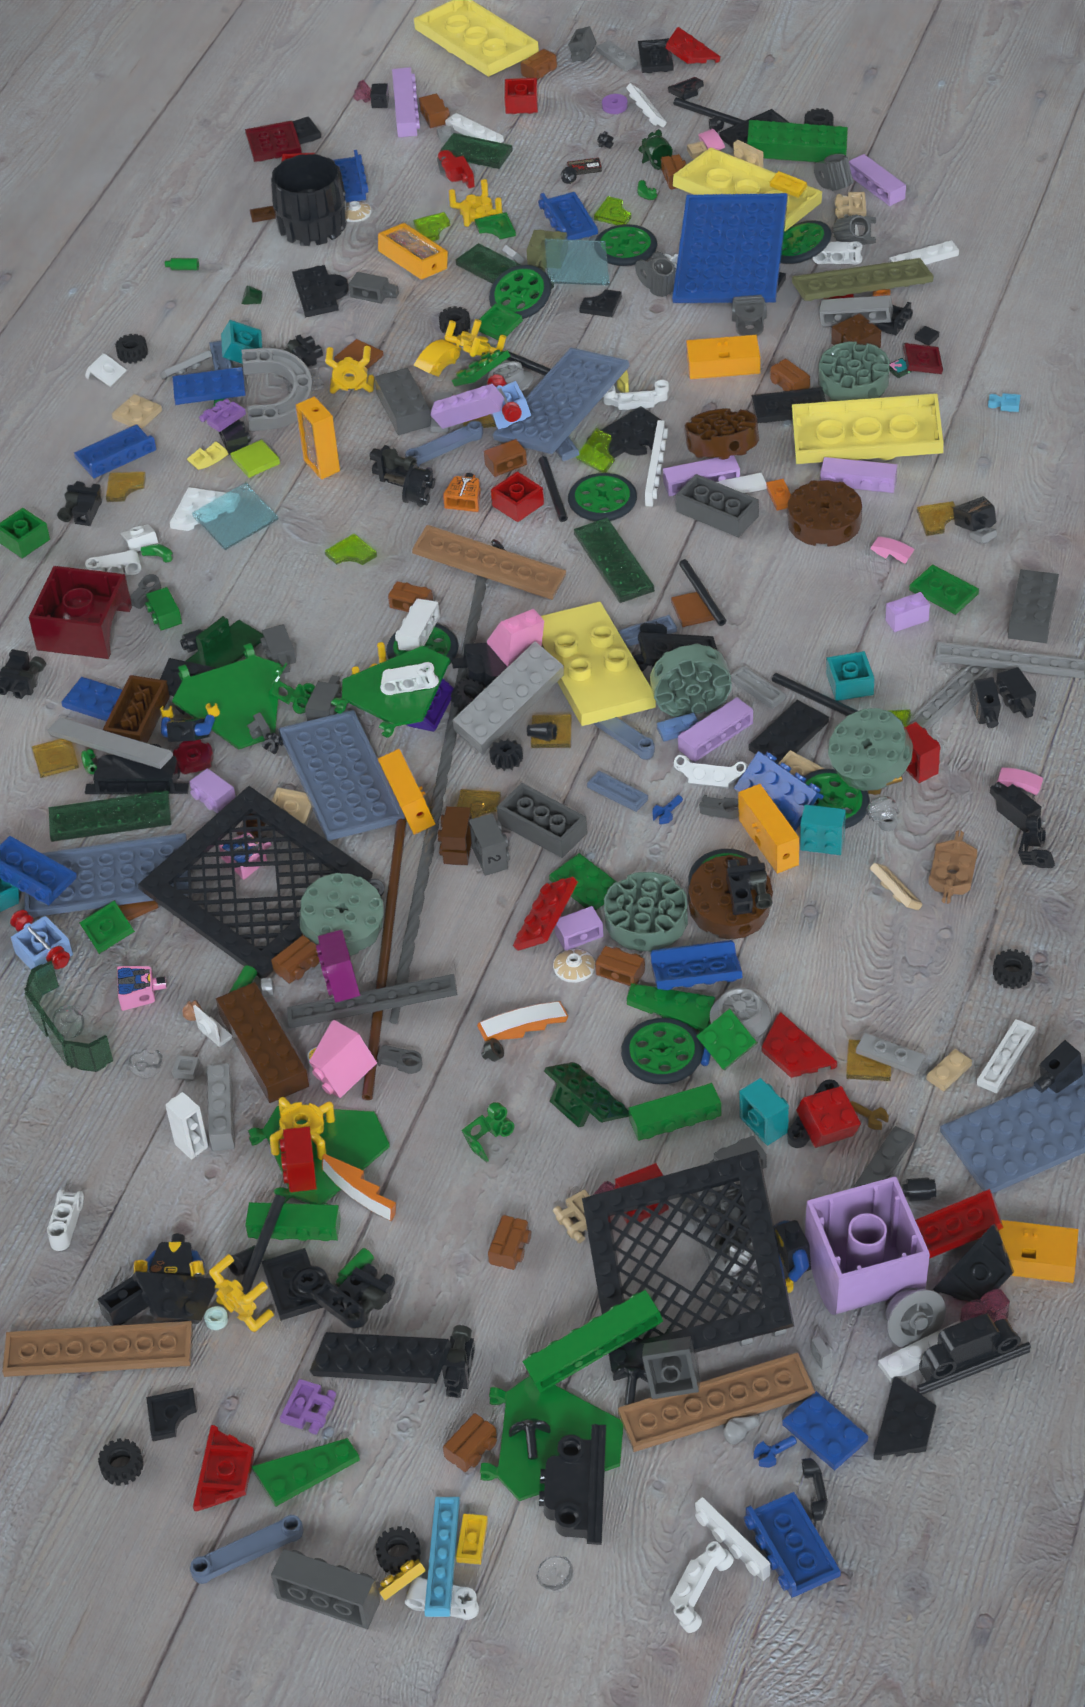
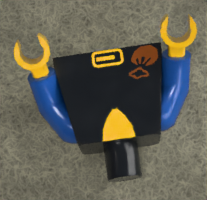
(187, 729)
(793, 1250)
(172, 1258)

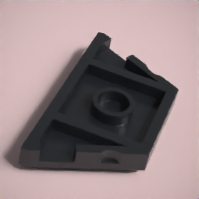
(979, 1270)
(176, 1296)
(905, 1422)

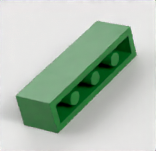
(675, 1111)
(296, 1221)

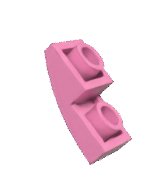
(711, 139)
(885, 546)
(1026, 780)

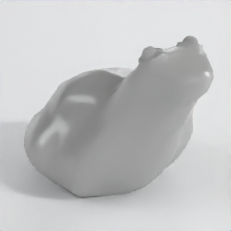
(738, 1427)

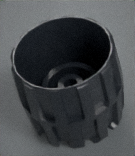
(309, 199)

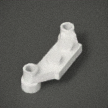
(633, 400)
(709, 774)
(694, 1581)

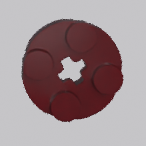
(201, 761)

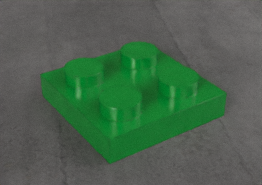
(499, 321)
(106, 927)
(727, 1039)

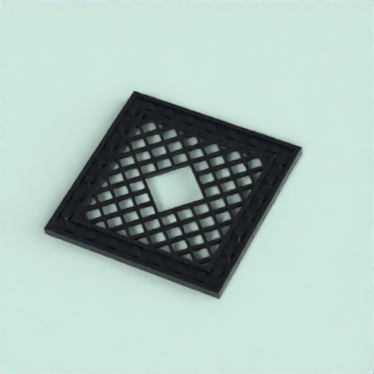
(158, 882)
(713, 1333)

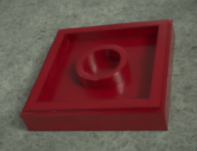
(923, 358)

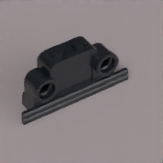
(480, 663)
(127, 776)
(969, 1350)
(576, 1486)

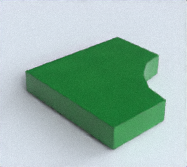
(497, 225)

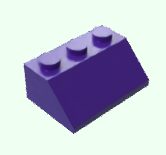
(437, 708)

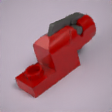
(455, 168)

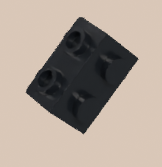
(898, 321)

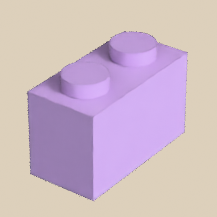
(907, 612)
(211, 790)
(579, 928)

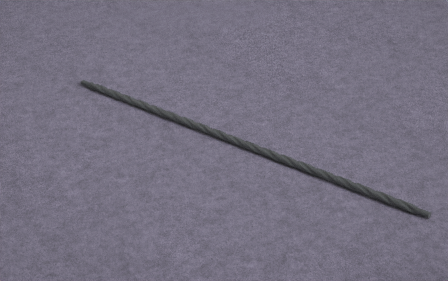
(436, 808)

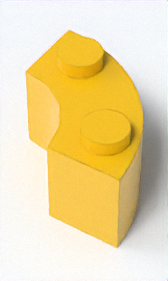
(438, 356)

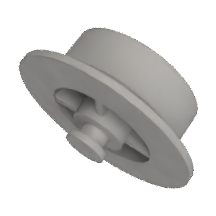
(512, 372)
(747, 1007)
(914, 1315)

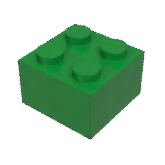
(23, 533)

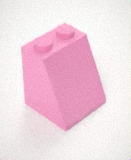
(516, 635)
(341, 1059)

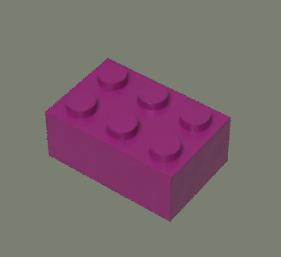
(337, 966)

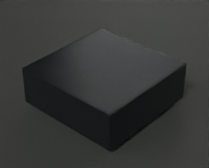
(927, 335)

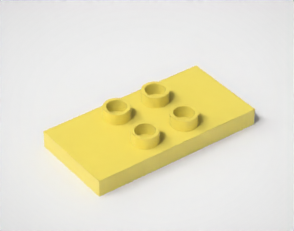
(476, 36)
(724, 174)
(867, 428)
(598, 667)

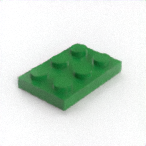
(480, 368)
(944, 589)
(591, 884)

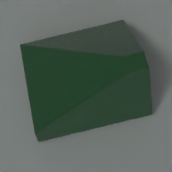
(252, 296)

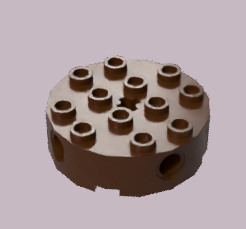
(722, 433)
(824, 513)
(712, 905)

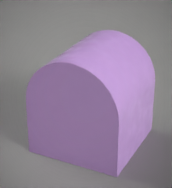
(864, 1246)

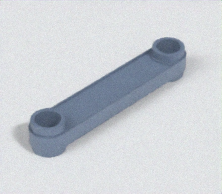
(446, 443)
(628, 737)
(246, 1549)

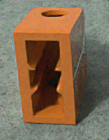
(463, 493)

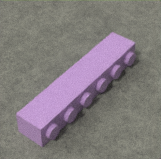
(405, 102)

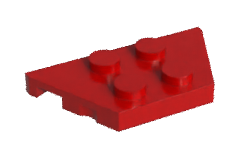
(689, 48)
(794, 1050)
(223, 1470)

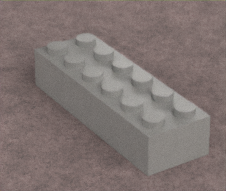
(508, 697)

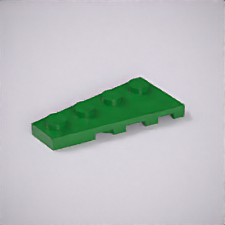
(673, 1004)
(300, 1471)

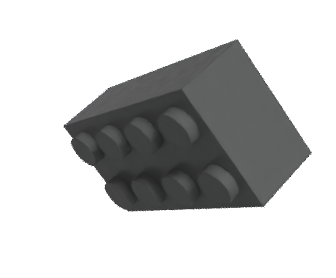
(403, 401)
(717, 505)
(1033, 606)
(542, 820)
(325, 1588)

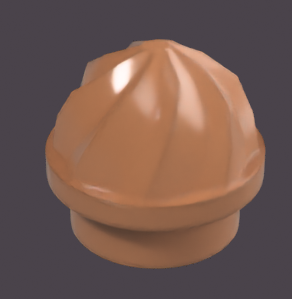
(188, 1010)

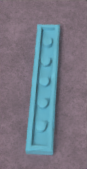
(442, 1557)

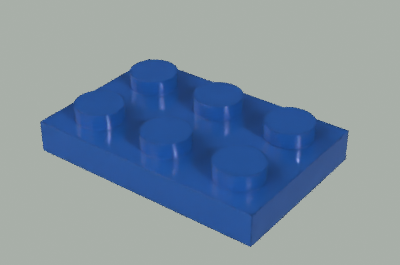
(92, 698)
(825, 1430)

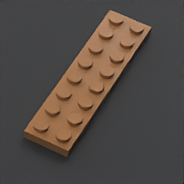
(489, 562)
(97, 1349)
(718, 1401)

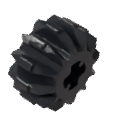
(506, 754)

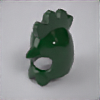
(655, 148)

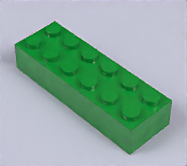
(796, 140)

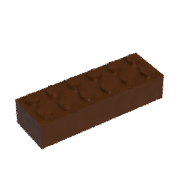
(262, 1042)

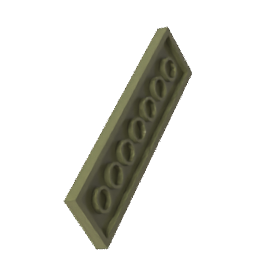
(862, 279)

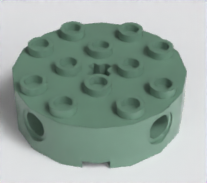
(854, 371)
(690, 680)
(870, 749)
(345, 905)
(645, 911)

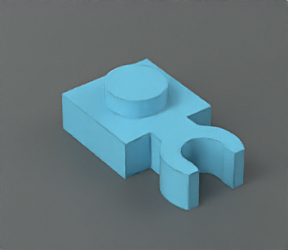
(1007, 402)

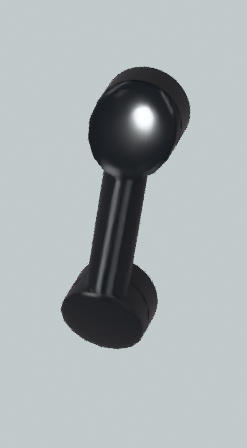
(811, 1469)

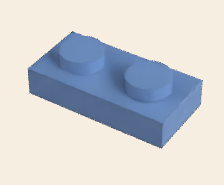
(674, 727)

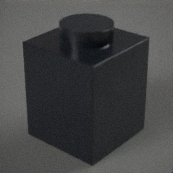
(379, 95)

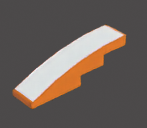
(521, 1020)
(352, 1183)

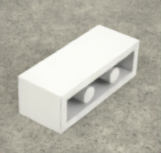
(418, 624)
(186, 1125)

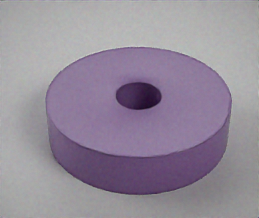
(614, 103)

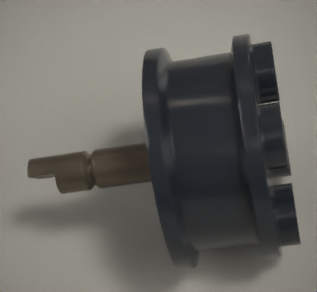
(415, 484)

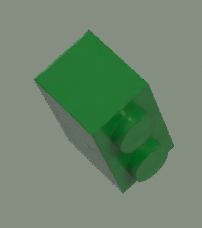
(163, 609)

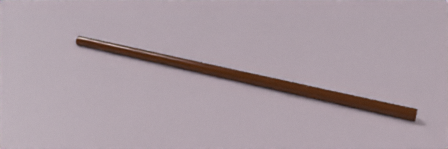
(385, 950)

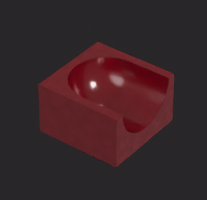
(78, 611)

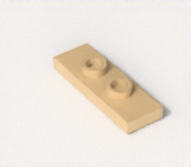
(891, 882)

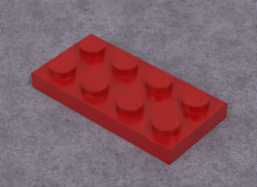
(545, 913)
(959, 1223)

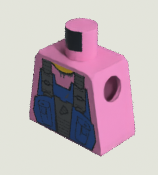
(242, 871)
(137, 986)

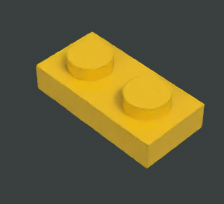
(788, 184)
(472, 1539)
(408, 1573)

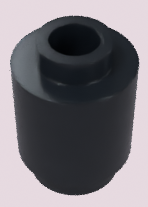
(189, 642)
(919, 1189)

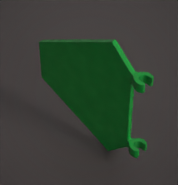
(239, 692)
(397, 709)
(352, 1138)
(565, 1416)

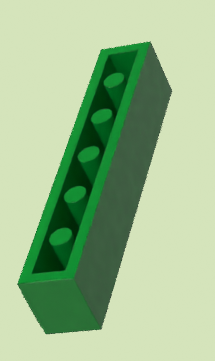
(592, 1341)

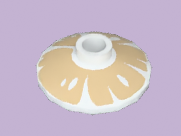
(357, 211)
(574, 965)

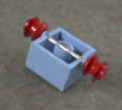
(514, 403)
(39, 941)

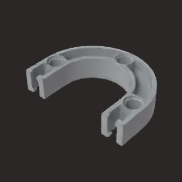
(284, 364)

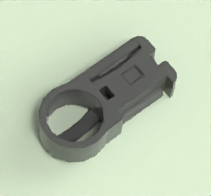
(138, 597)
(717, 807)
(396, 1057)

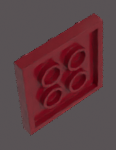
(272, 141)

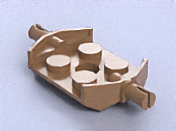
(953, 856)

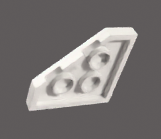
(192, 501)

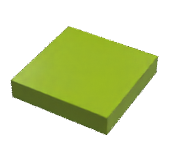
(255, 458)

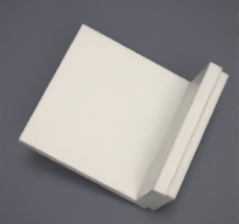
(106, 370)
(139, 537)
(211, 1028)

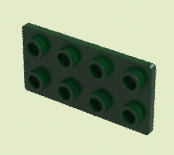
(223, 643)
(581, 1095)

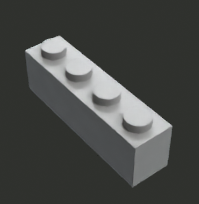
(875, 309)
(220, 1107)

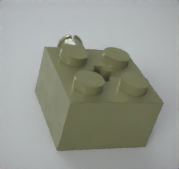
(536, 249)

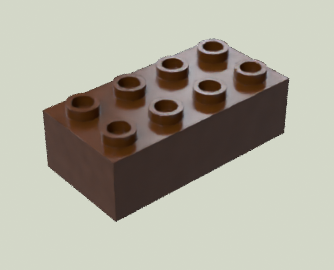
(138, 708)

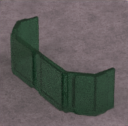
(74, 1054)

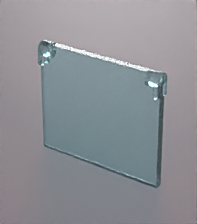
(576, 262)
(235, 516)

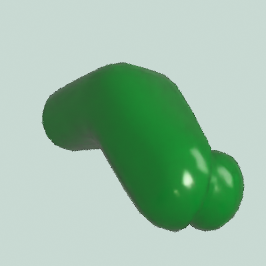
(645, 192)
(157, 550)
(88, 764)

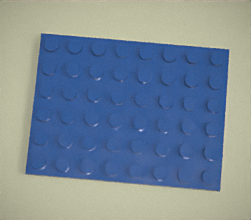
(730, 247)

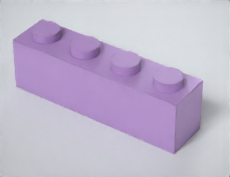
(877, 180)
(467, 406)
(714, 469)
(860, 474)
(715, 729)

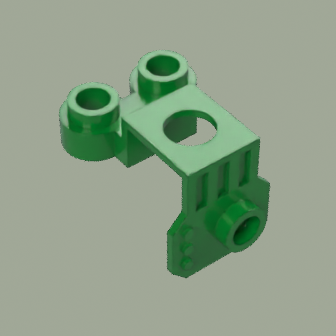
(298, 696)
(495, 1123)

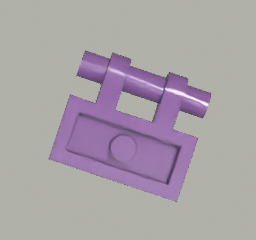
(222, 414)
(301, 1403)

